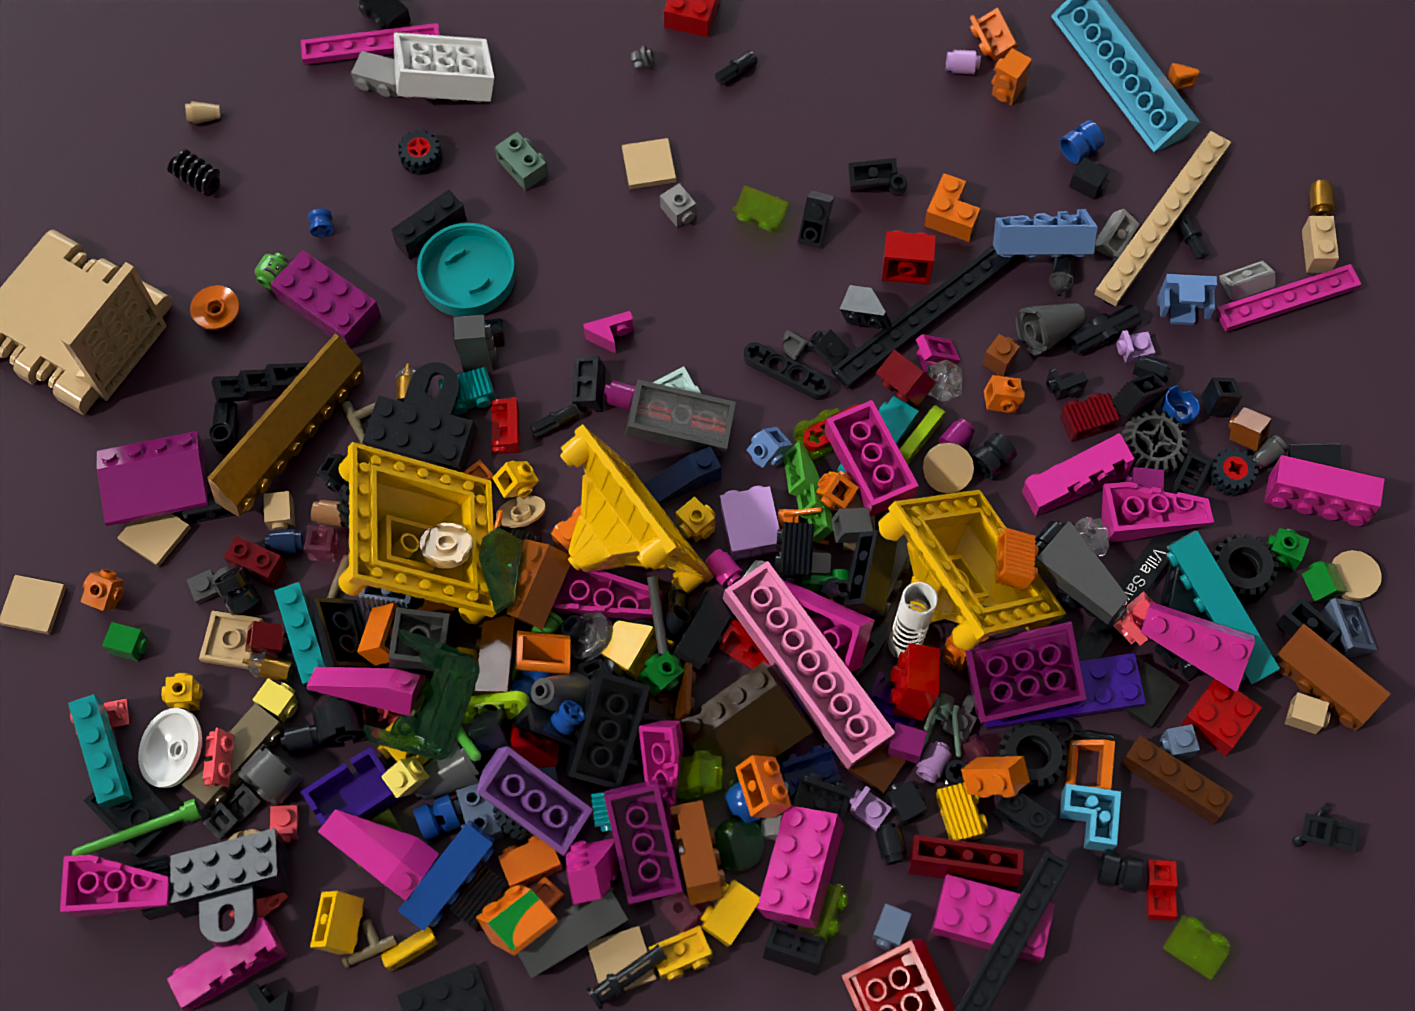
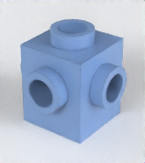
(769, 447)

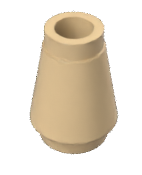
(201, 112)

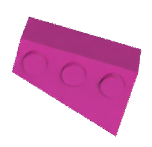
(591, 869)

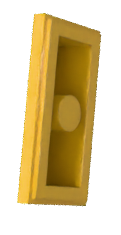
(409, 949)

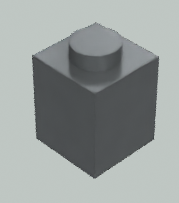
(850, 522)

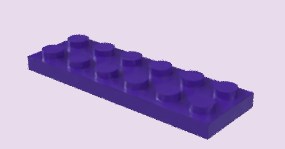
(1108, 685)

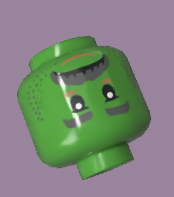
(269, 268)

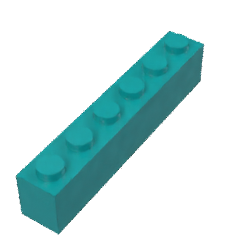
(1218, 599)

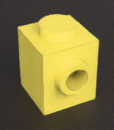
(277, 700)
(405, 777)

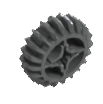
(1174, 446)

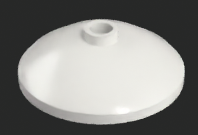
(170, 748)

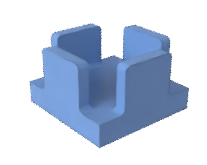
(1185, 294)

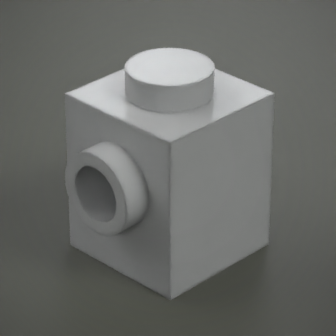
(678, 205)

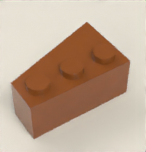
(539, 581)
(696, 853)

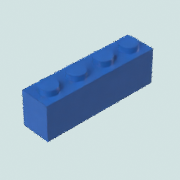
(446, 875)

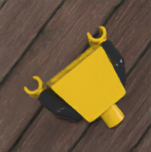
(631, 647)

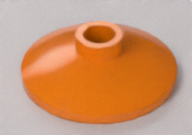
(213, 299)

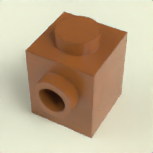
(1001, 355)
(1249, 428)

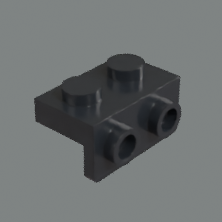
(821, 796)

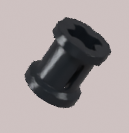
(955, 765)

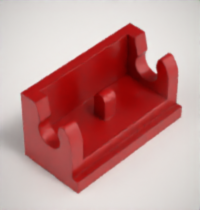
(505, 426)
(740, 646)

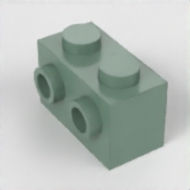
(521, 160)

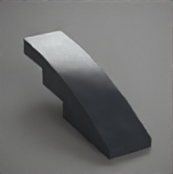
(256, 383)

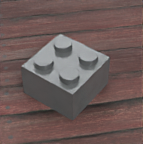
(424, 623)

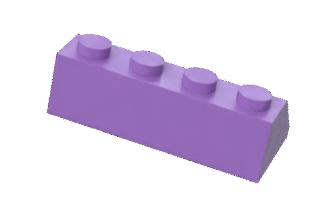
(532, 799)

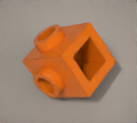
(1004, 394)
(844, 491)
(102, 590)

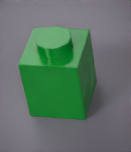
(1324, 581)
(125, 642)

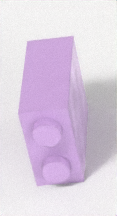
(750, 522)

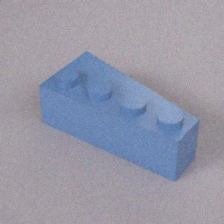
(1045, 235)

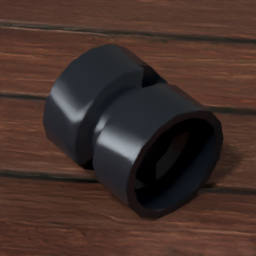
(996, 452)
(241, 598)
(1120, 871)

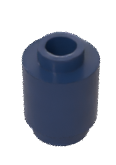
(284, 541)

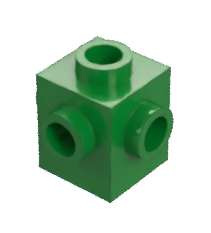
(1288, 547)
(661, 673)

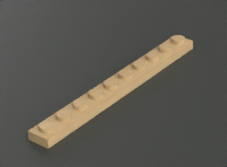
(1162, 219)

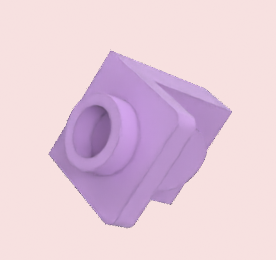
(1135, 345)
(869, 808)

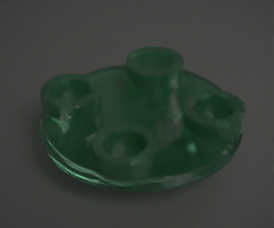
(739, 844)

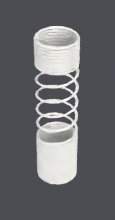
(910, 619)

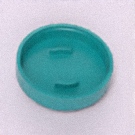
(466, 269)

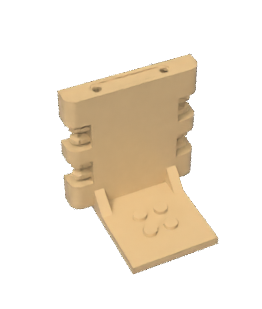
(77, 321)

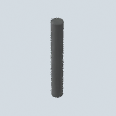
(657, 613)

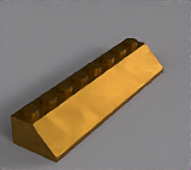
(286, 427)

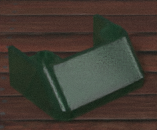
(444, 704)

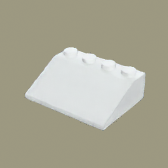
(442, 67)

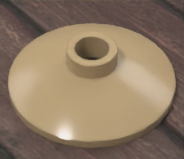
(522, 511)

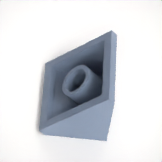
(1355, 634)

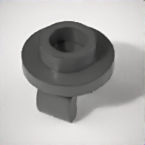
(643, 58)

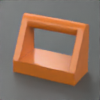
(542, 652)
(1105, 764)

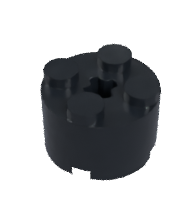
(340, 722)

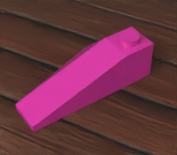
(1144, 512)
(377, 687)
(662, 759)
(387, 854)
(107, 887)

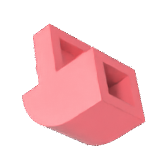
(1132, 620)

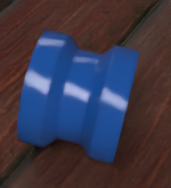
(321, 222)
(567, 717)

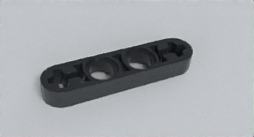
(784, 374)

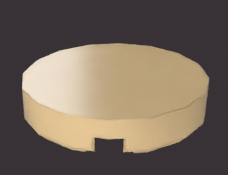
(948, 467)
(446, 545)
(1359, 574)

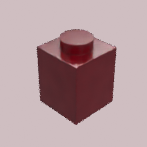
(265, 638)

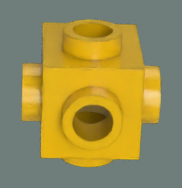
(515, 479)
(696, 520)
(189, 694)

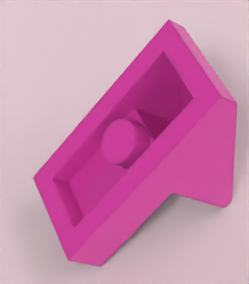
(602, 330)
(935, 350)

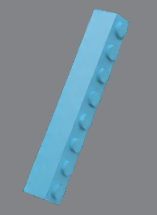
(1126, 71)

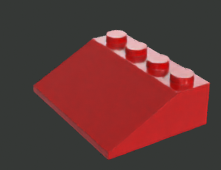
(899, 982)

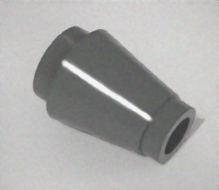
(1270, 451)

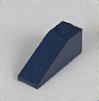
(685, 476)

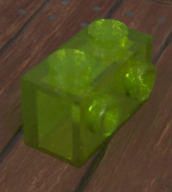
(699, 775)

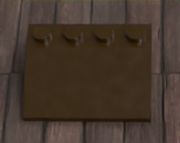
(747, 720)

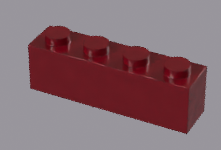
(966, 860)

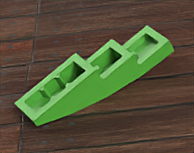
(802, 483)

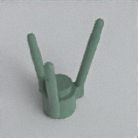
(941, 710)

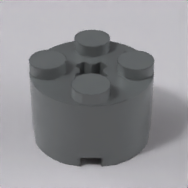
(270, 775)

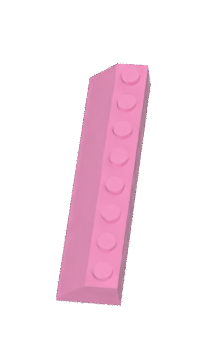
(808, 664)

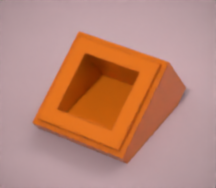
(1182, 76)

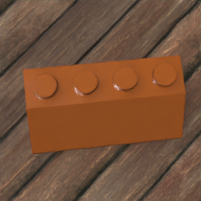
(1330, 678)

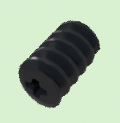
(195, 172)

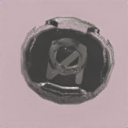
(594, 639)

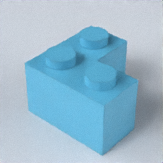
(1096, 808)

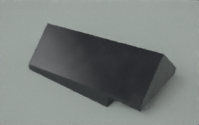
(340, 632)

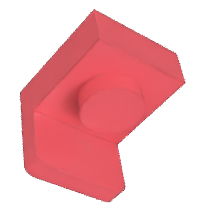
(285, 821)

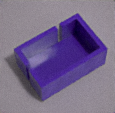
(357, 794)

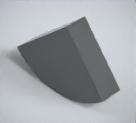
(793, 345)

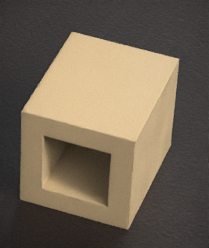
(279, 511)
(1308, 713)

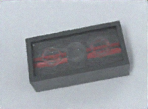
(680, 418)

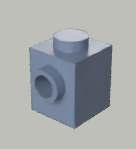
(1180, 742)
(890, 927)

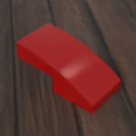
(1161, 890)

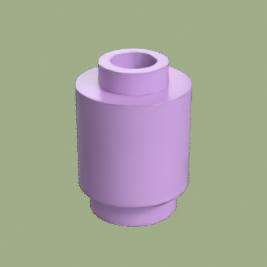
(962, 62)
(933, 761)

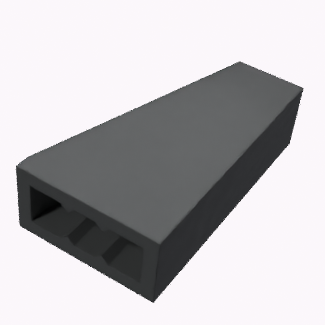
(1081, 574)

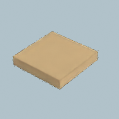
(648, 163)
(154, 536)
(32, 604)
(226, 640)
(617, 952)

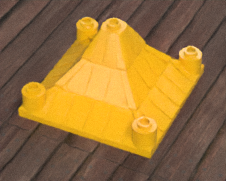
(390, 510)
(623, 520)
(956, 554)

